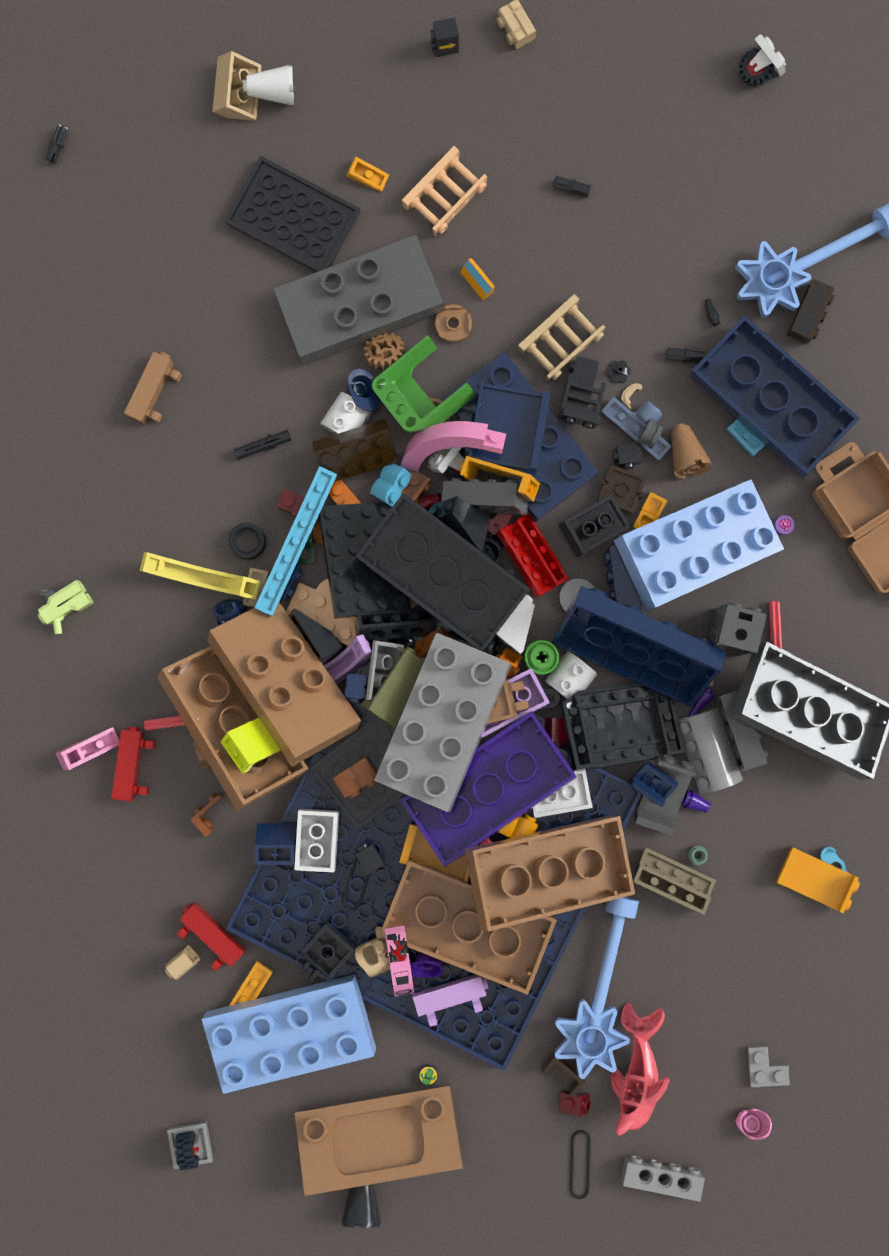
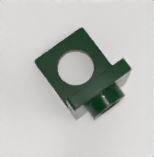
(310, 545)

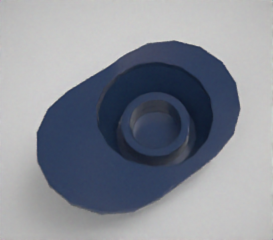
(361, 390)

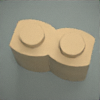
(182, 963)

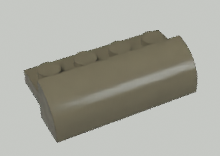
(673, 881)

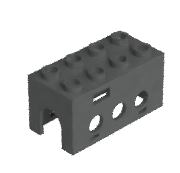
(737, 628)

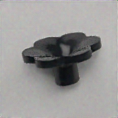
(615, 374)

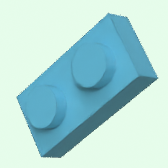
(745, 438)

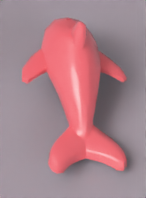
(640, 1086)

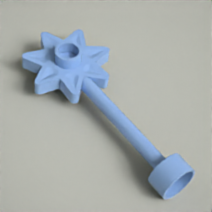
(775, 278)
(591, 1034)

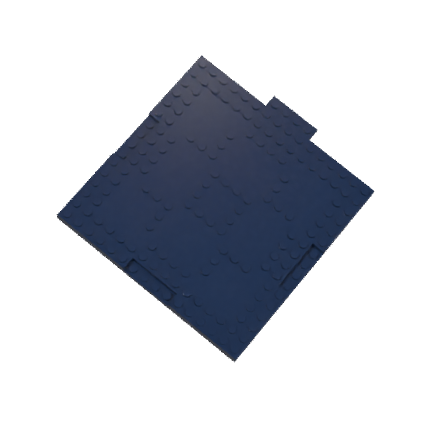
(290, 906)

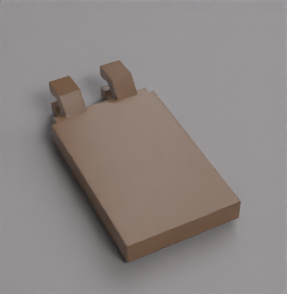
(505, 706)

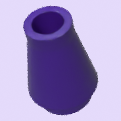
(695, 802)

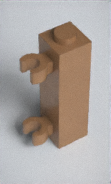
(149, 388)

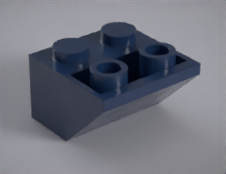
(275, 843)

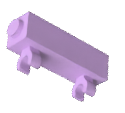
(449, 995)

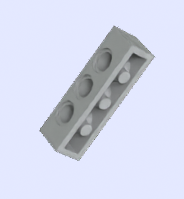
(690, 1190)

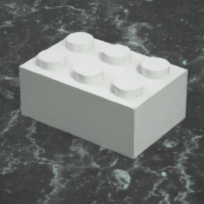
(316, 840)

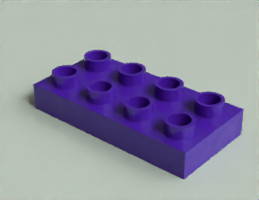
(501, 784)

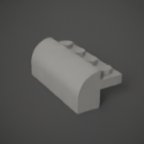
(709, 751)

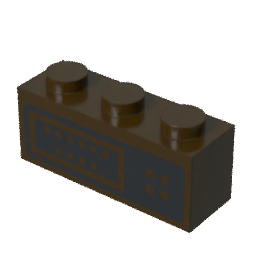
(811, 311)

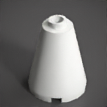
(271, 85)

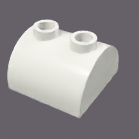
(344, 415)
(570, 676)

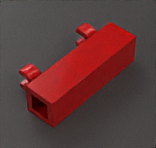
(128, 764)
(212, 934)

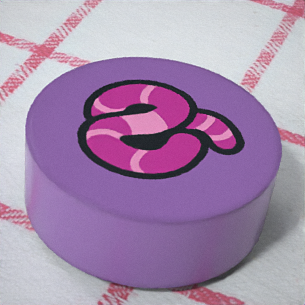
(784, 525)

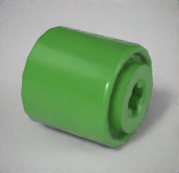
(533, 650)

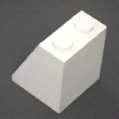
(516, 627)

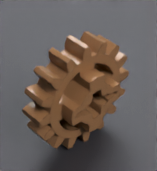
(384, 350)

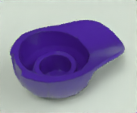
(426, 966)

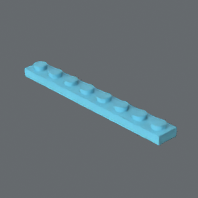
(295, 541)

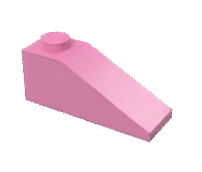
(87, 749)

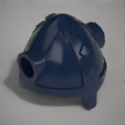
(227, 610)

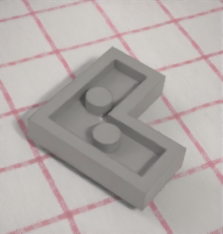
(763, 1074)

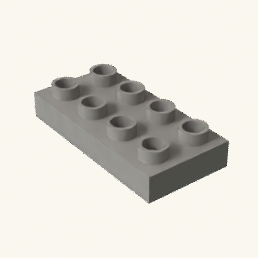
(443, 722)

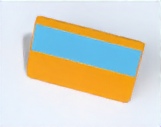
(477, 279)

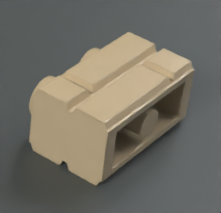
(516, 24)

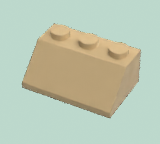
(229, 95)

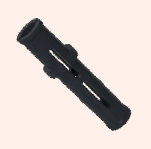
(241, 451)

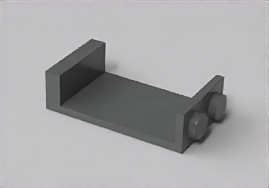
(663, 818)

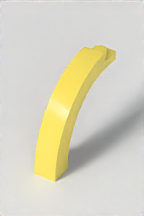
(200, 576)

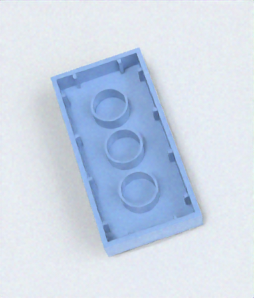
(698, 544)
(289, 1034)

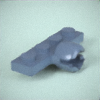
(634, 423)

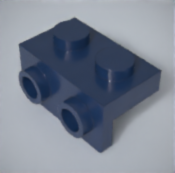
(653, 783)

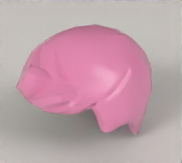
(754, 1124)

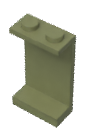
(396, 689)

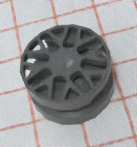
(650, 433)

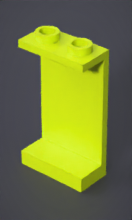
(249, 744)

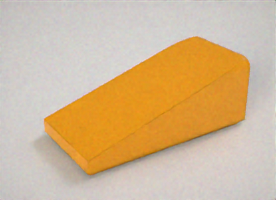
(367, 174)

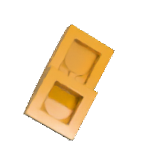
(650, 511)

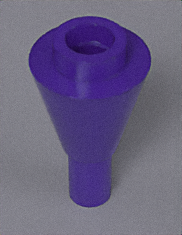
(702, 701)

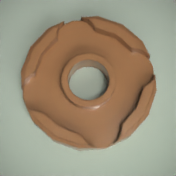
(456, 334)

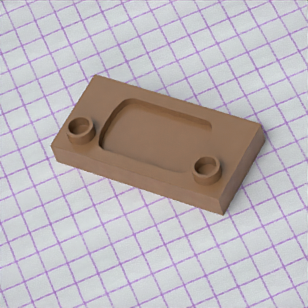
(378, 1140)

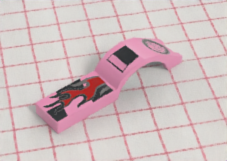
(399, 960)

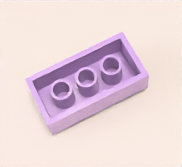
(532, 693)

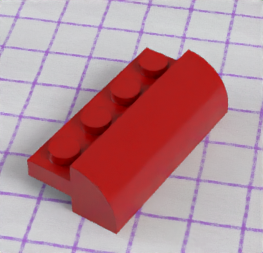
(532, 556)

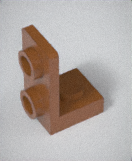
(204, 824)

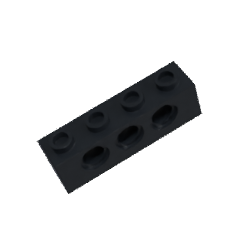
(394, 623)

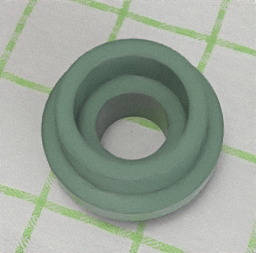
(704, 855)

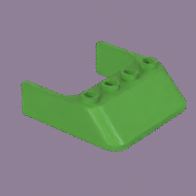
(406, 398)

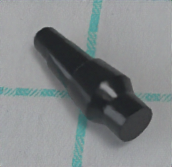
(712, 313)

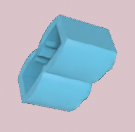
(390, 484)

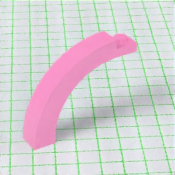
(447, 436)

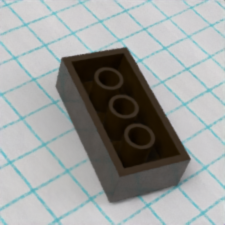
(356, 450)

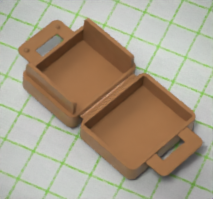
(859, 507)

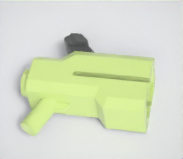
(62, 603)

